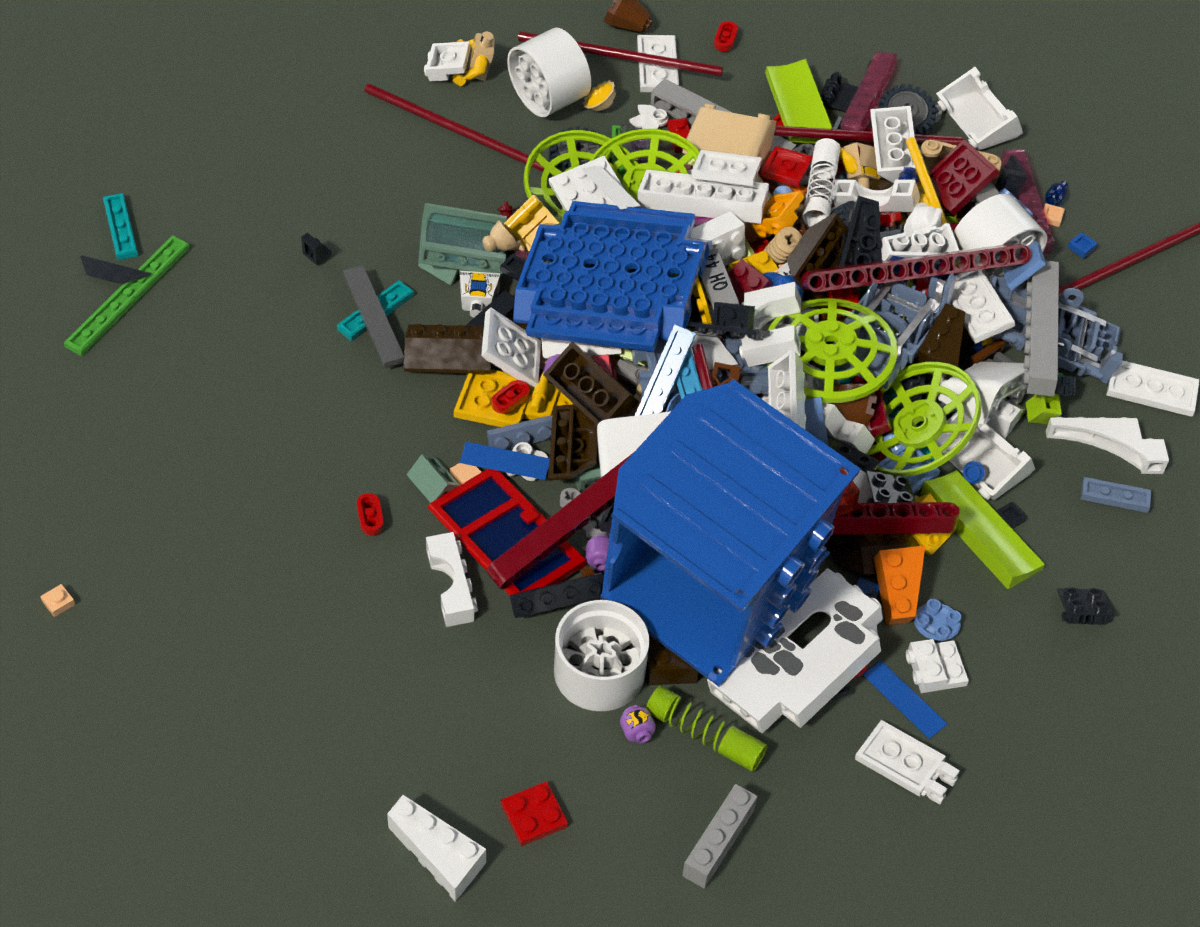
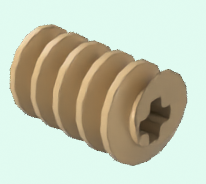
(783, 245)

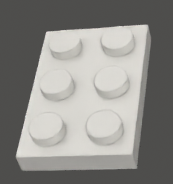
(726, 168)

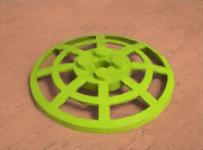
(573, 155)
(635, 174)
(843, 350)
(933, 417)

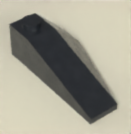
(862, 238)

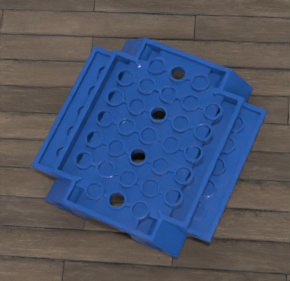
(606, 301)

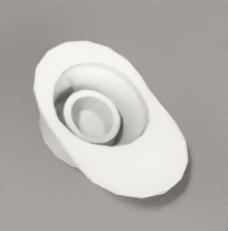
(923, 218)

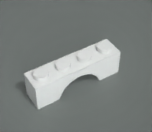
(900, 197)
(456, 601)

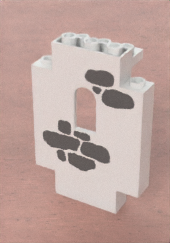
(803, 680)

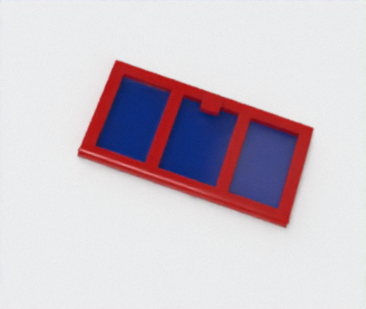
(492, 518)

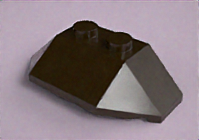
(817, 248)
(572, 443)
(858, 551)

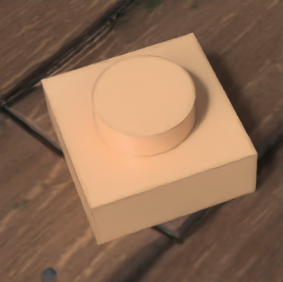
(57, 600)

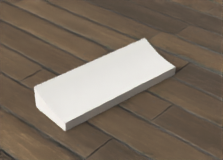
(703, 198)

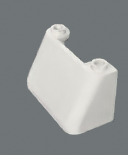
(978, 111)
(993, 382)
(623, 436)
(1001, 461)

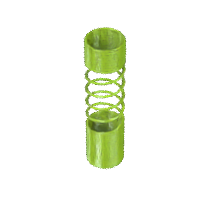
(735, 745)

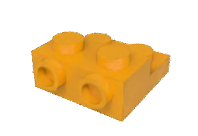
(779, 213)

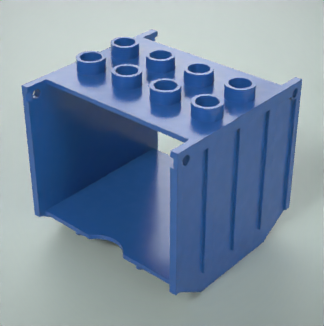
(722, 525)

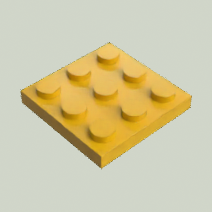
(476, 400)

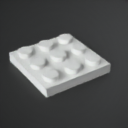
(577, 186)
(510, 348)

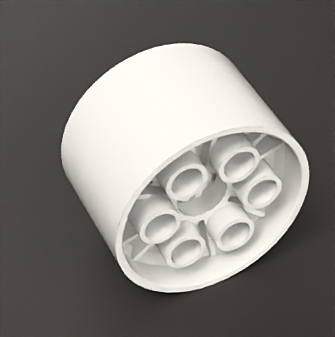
(549, 72)
(995, 223)
(617, 629)

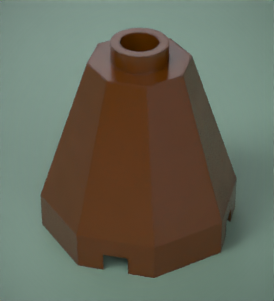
(628, 15)
(857, 410)

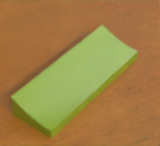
(797, 98)
(985, 530)

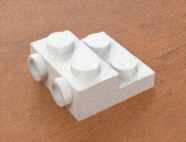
(446, 60)
(936, 665)

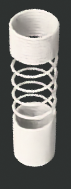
(823, 166)

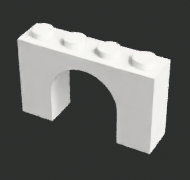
(768, 305)

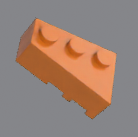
(899, 582)

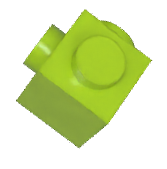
(1042, 408)

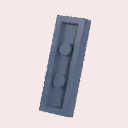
(527, 431)
(1115, 494)

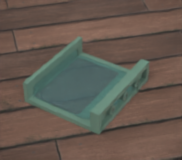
(455, 237)

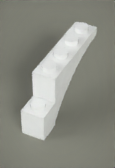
(845, 431)
(1114, 435)

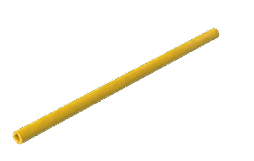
(929, 190)

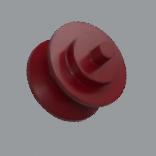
(506, 210)

